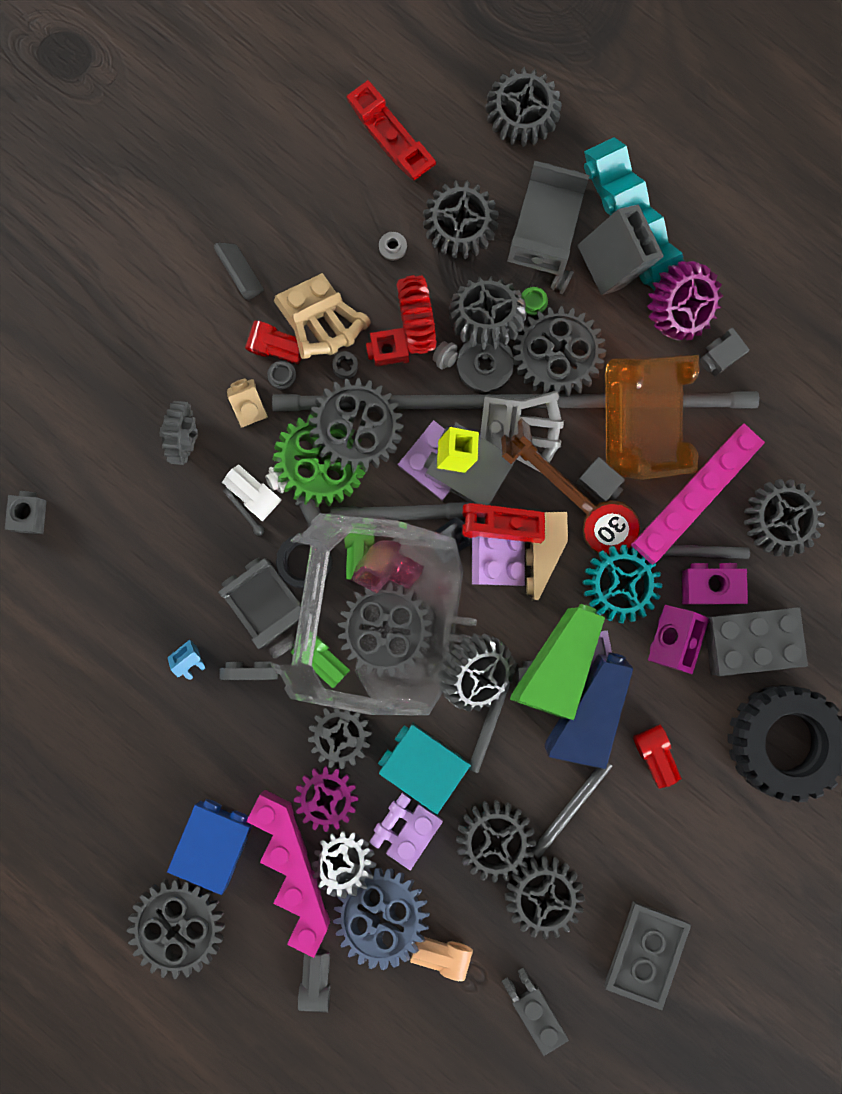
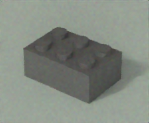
(756, 642)

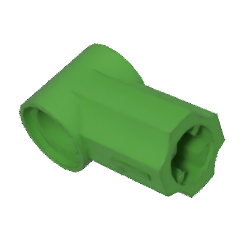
(356, 547)
(327, 664)

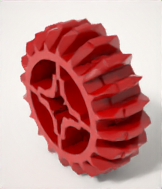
(416, 314)

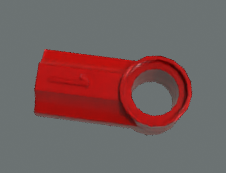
(267, 341)
(654, 748)

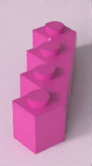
(289, 856)

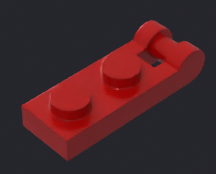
(503, 523)

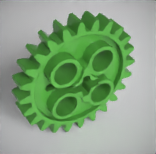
(319, 485)

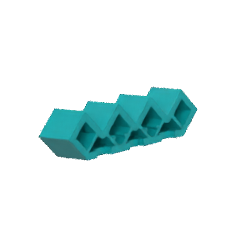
(620, 188)

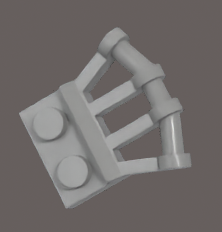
(502, 418)

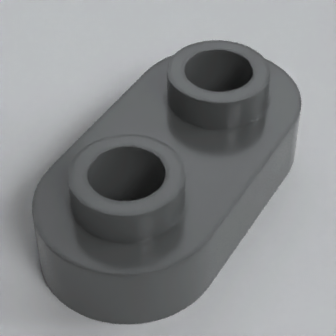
(235, 671)

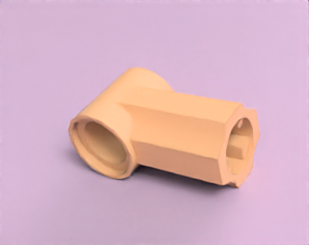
(448, 958)

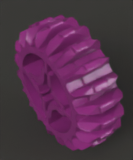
(678, 293)

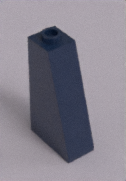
(593, 730)

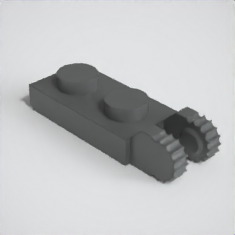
(536, 1014)

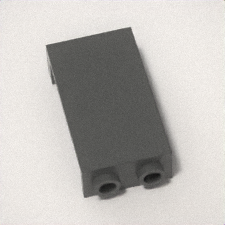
(548, 218)

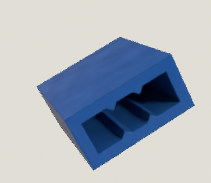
(210, 846)

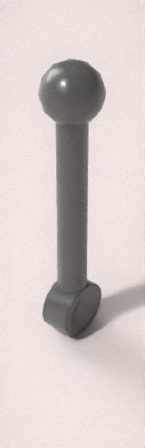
(258, 529)

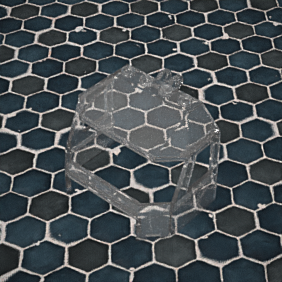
(437, 586)

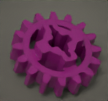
(314, 803)

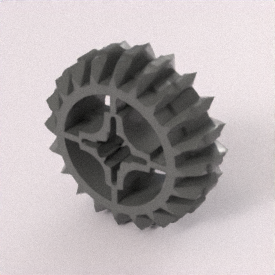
(504, 98)
(450, 216)
(499, 301)
(788, 528)
(476, 672)
(484, 849)
(532, 892)

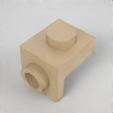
(246, 402)

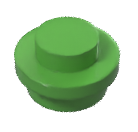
(535, 300)

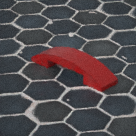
(389, 132)

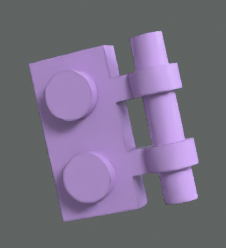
(414, 835)

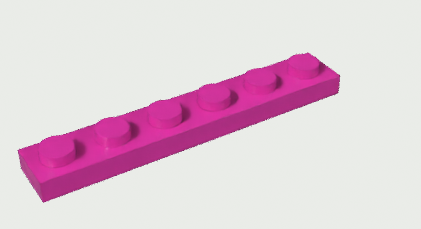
(697, 494)

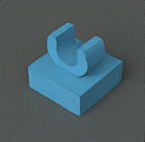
(184, 659)

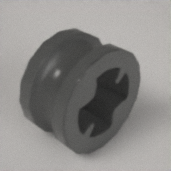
(562, 282)
(349, 357)

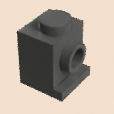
(724, 352)

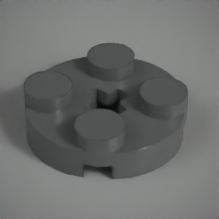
(484, 380)

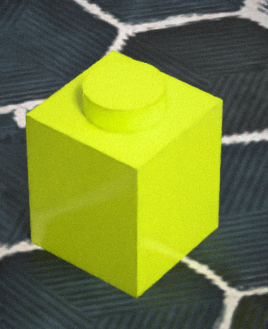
(457, 449)

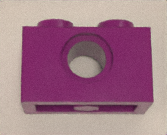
(731, 590)
(690, 631)

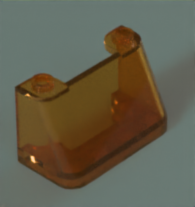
(647, 416)

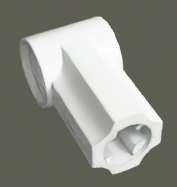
(257, 496)

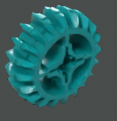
(630, 594)

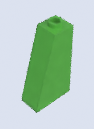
(562, 665)

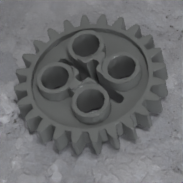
(578, 336)
(380, 433)
(382, 656)
(157, 946)

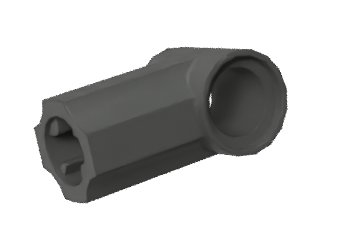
(314, 988)

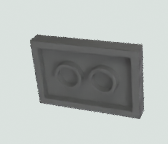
(647, 955)

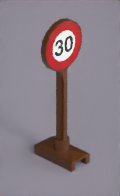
(604, 524)

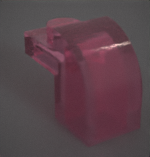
(386, 563)

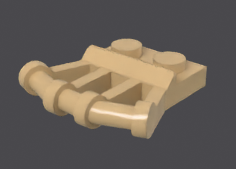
(314, 300)

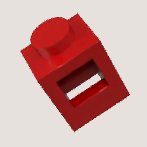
(393, 338)

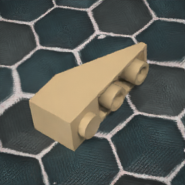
(545, 556)

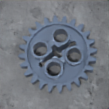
(370, 944)

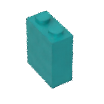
(423, 767)

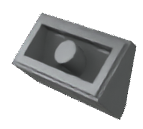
(239, 270)

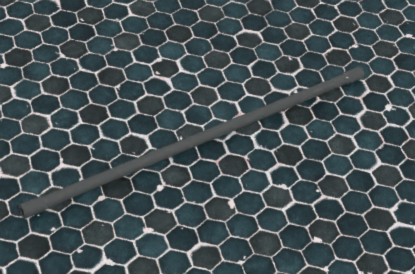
(733, 400)

